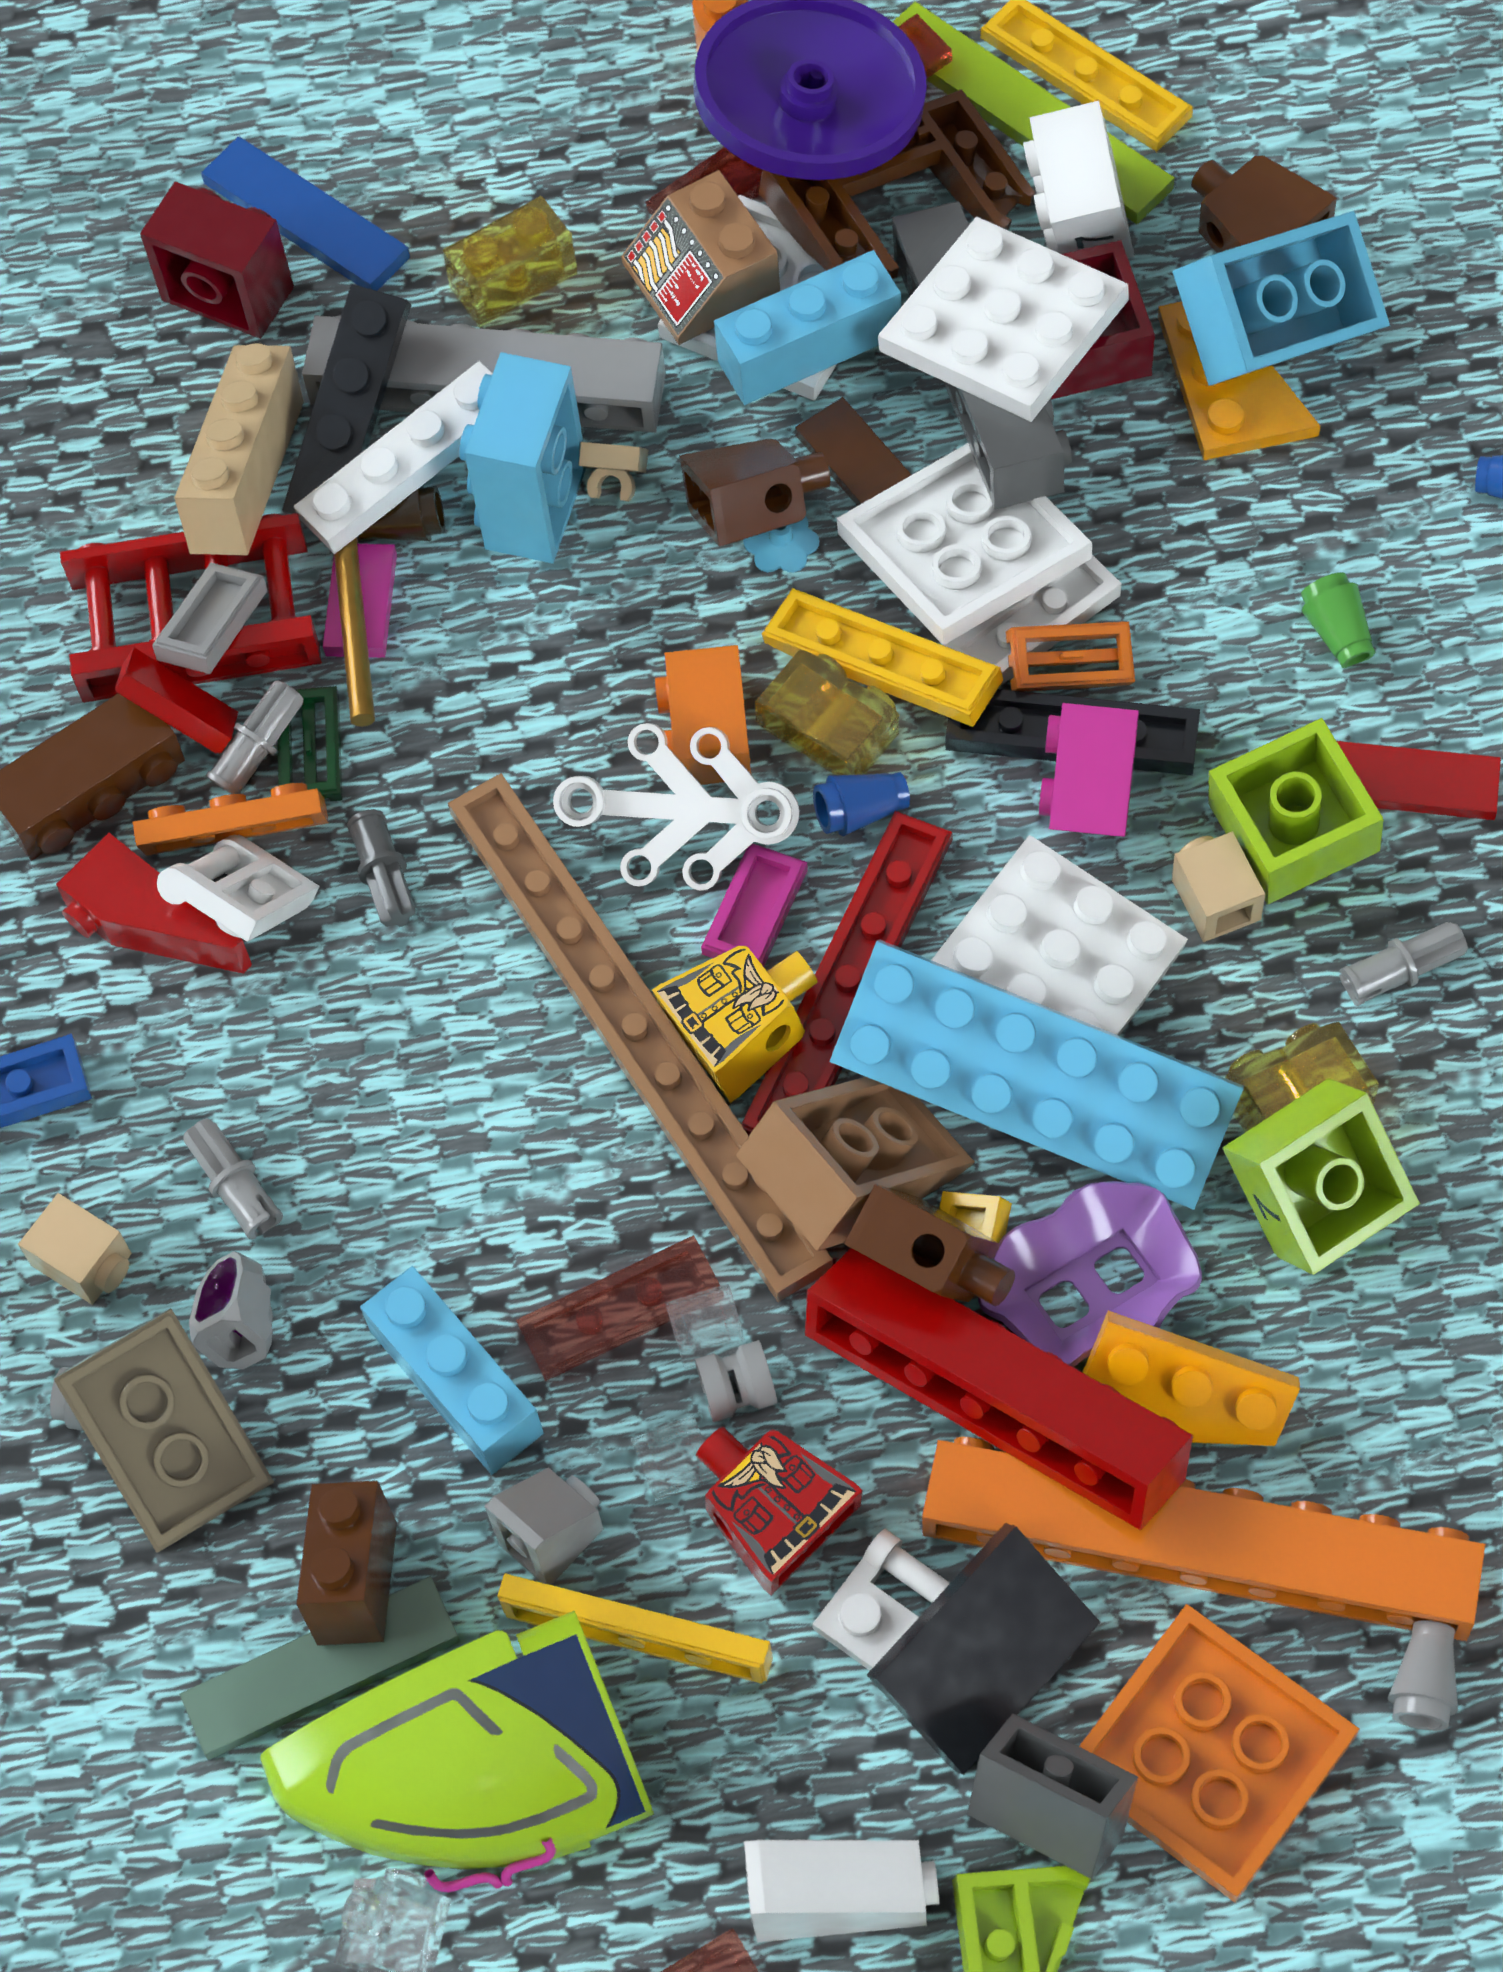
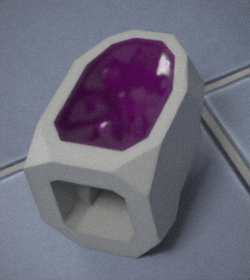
(232, 1313)

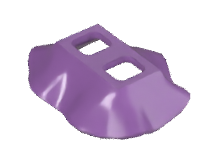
(1066, 1249)

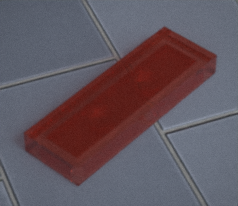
(614, 1308)

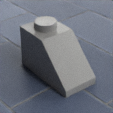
(545, 1522)

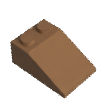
(832, 1146)

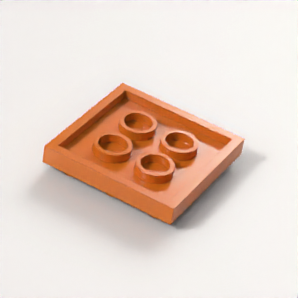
(1218, 1750)

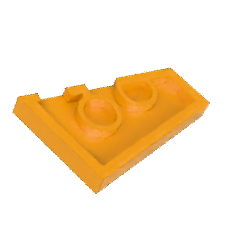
(1236, 413)
(1192, 1383)

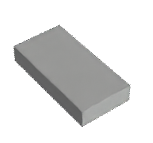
(209, 618)

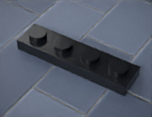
(349, 388)
(1018, 723)

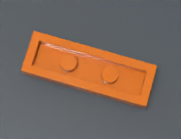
(175, 829)

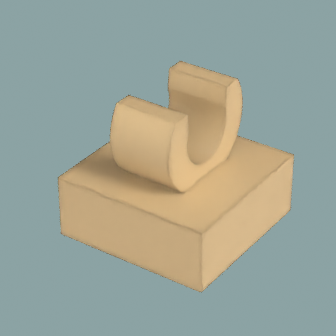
(612, 461)

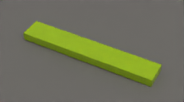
(1010, 99)

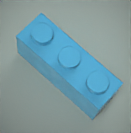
(806, 327)
(452, 1370)

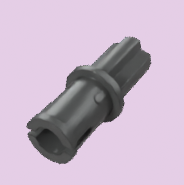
(381, 867)

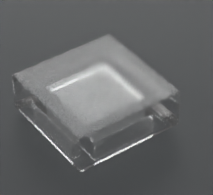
(705, 1324)
(671, 1460)

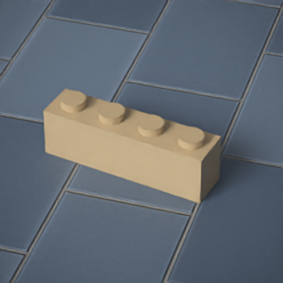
(239, 450)

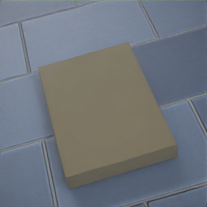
(163, 1430)

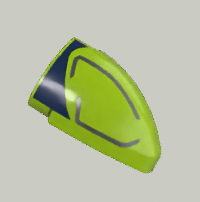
(469, 1757)

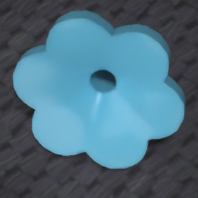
(783, 547)

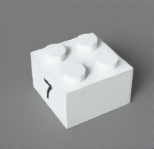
(1076, 180)

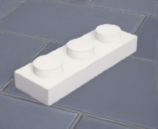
(1064, 601)

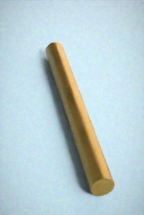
(354, 635)

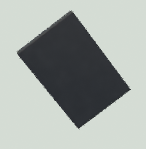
(983, 1648)

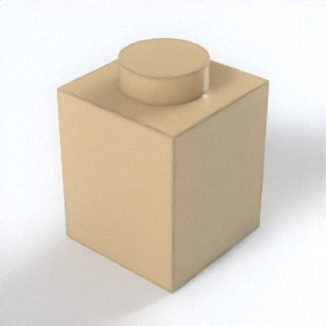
(1217, 885)
(76, 1249)

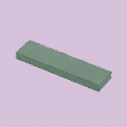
(309, 1675)

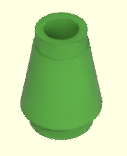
(1339, 618)

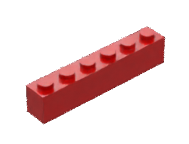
(1000, 1387)

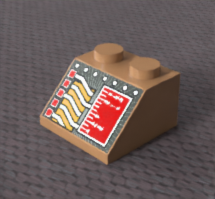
(702, 258)

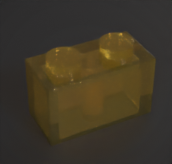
(510, 261)

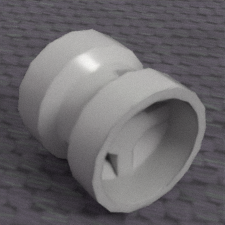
(750, 1375)

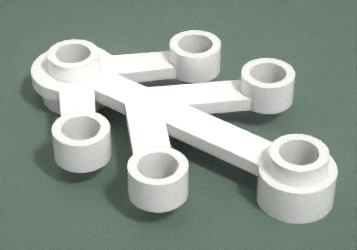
(689, 807)

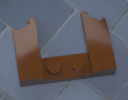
(949, 141)

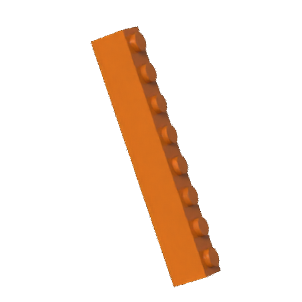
(1216, 1542)

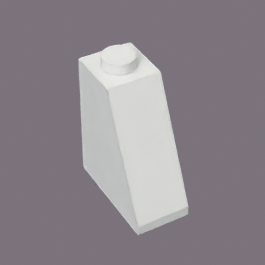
(836, 1887)

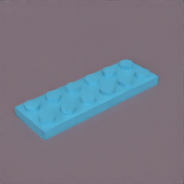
(1036, 1073)

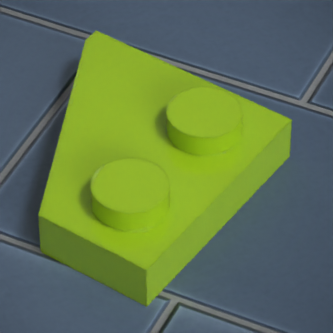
(1016, 1917)

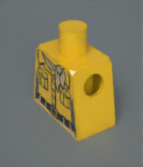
(737, 1014)

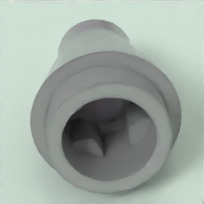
(1426, 1680)

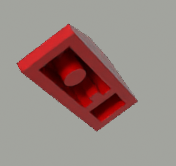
(120, 901)

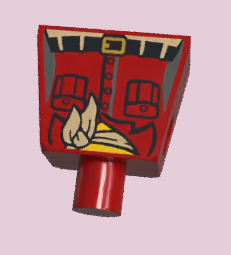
(774, 1502)

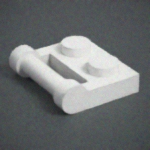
(247, 901)
(865, 1618)

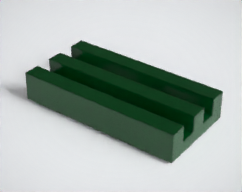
(333, 787)

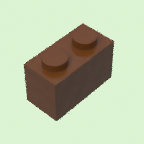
(347, 1563)

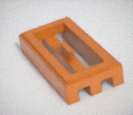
(1021, 660)

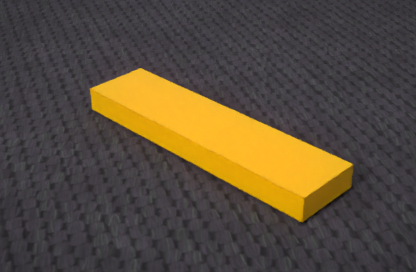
(1087, 72)
(885, 656)
(639, 1629)

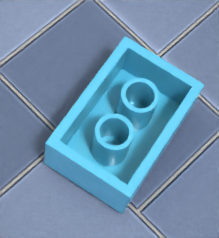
(1281, 297)
(524, 456)

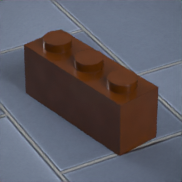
(85, 774)

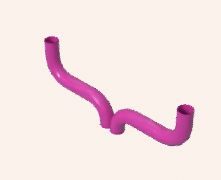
(491, 1878)

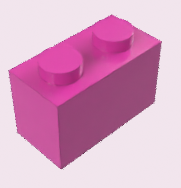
(1091, 769)

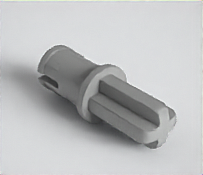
(256, 737)
(1403, 962)
(232, 1178)

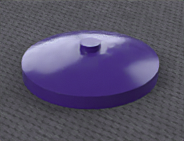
(809, 87)

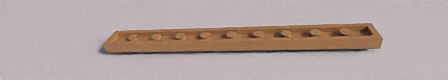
(634, 1030)

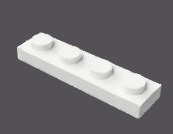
(393, 464)

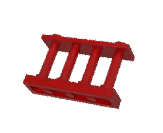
(257, 648)

